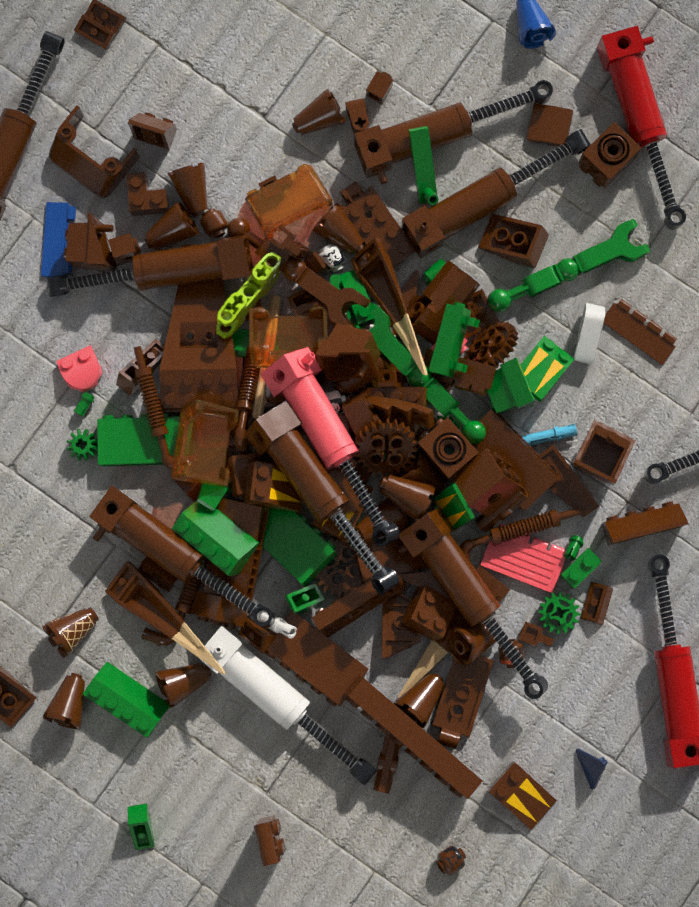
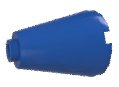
(533, 24)

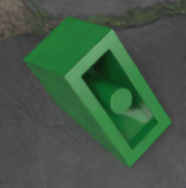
(304, 599)
(140, 826)

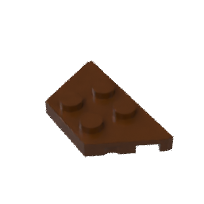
(396, 635)

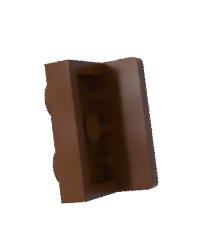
(157, 574)

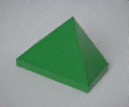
(211, 495)

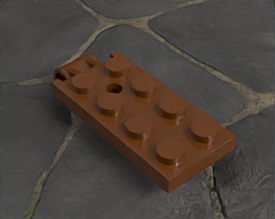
(380, 225)
(462, 689)

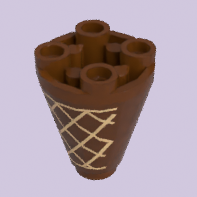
(70, 630)

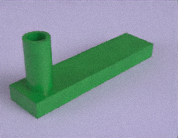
(423, 165)

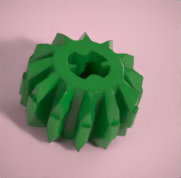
(76, 441)

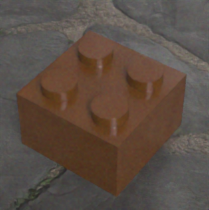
(429, 613)

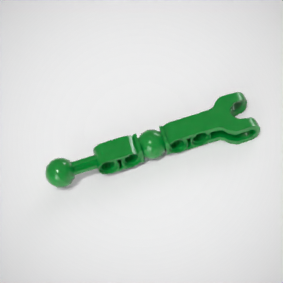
(569, 268)
(436, 393)

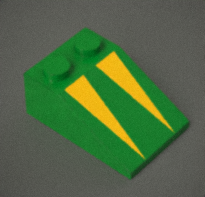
(544, 367)
(453, 506)

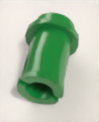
(84, 404)
(575, 544)

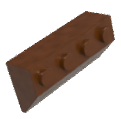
(644, 524)

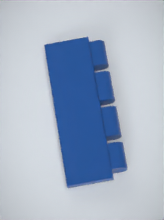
(54, 238)

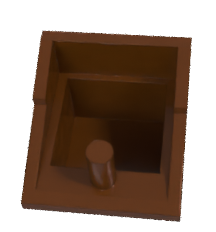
(89, 246)
(349, 354)
(603, 452)

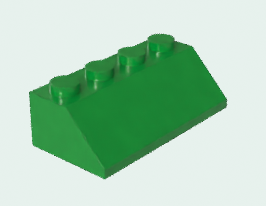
(216, 537)
(126, 699)

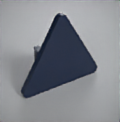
(592, 767)

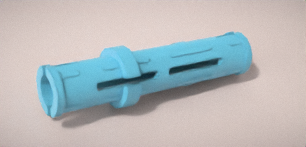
(550, 435)

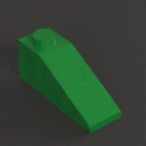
(362, 315)

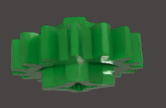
(556, 604)

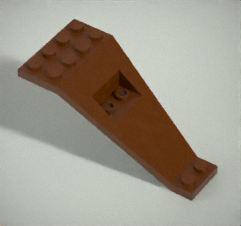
(202, 365)

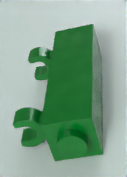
(450, 340)

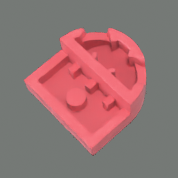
(81, 369)

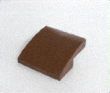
(100, 24)
(549, 124)
(481, 311)

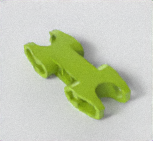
(238, 303)

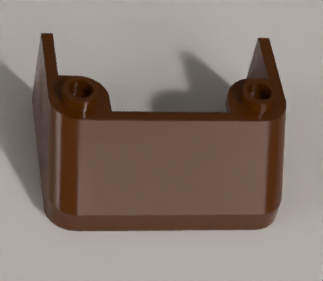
(97, 178)

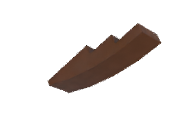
(402, 411)

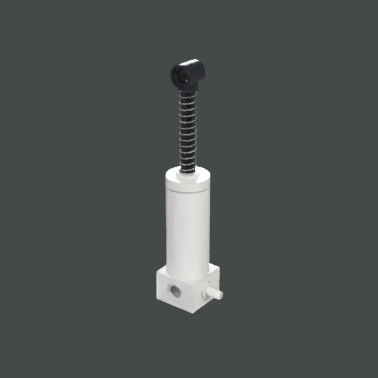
(276, 696)

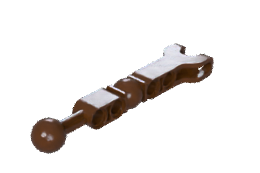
(296, 271)

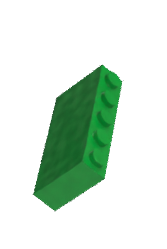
(130, 442)
(297, 545)

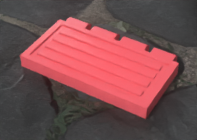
(526, 561)

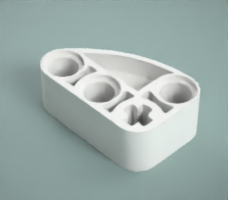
(589, 333)

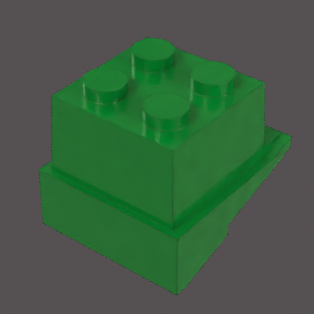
(510, 388)

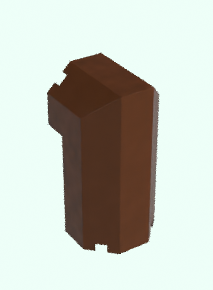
(446, 288)

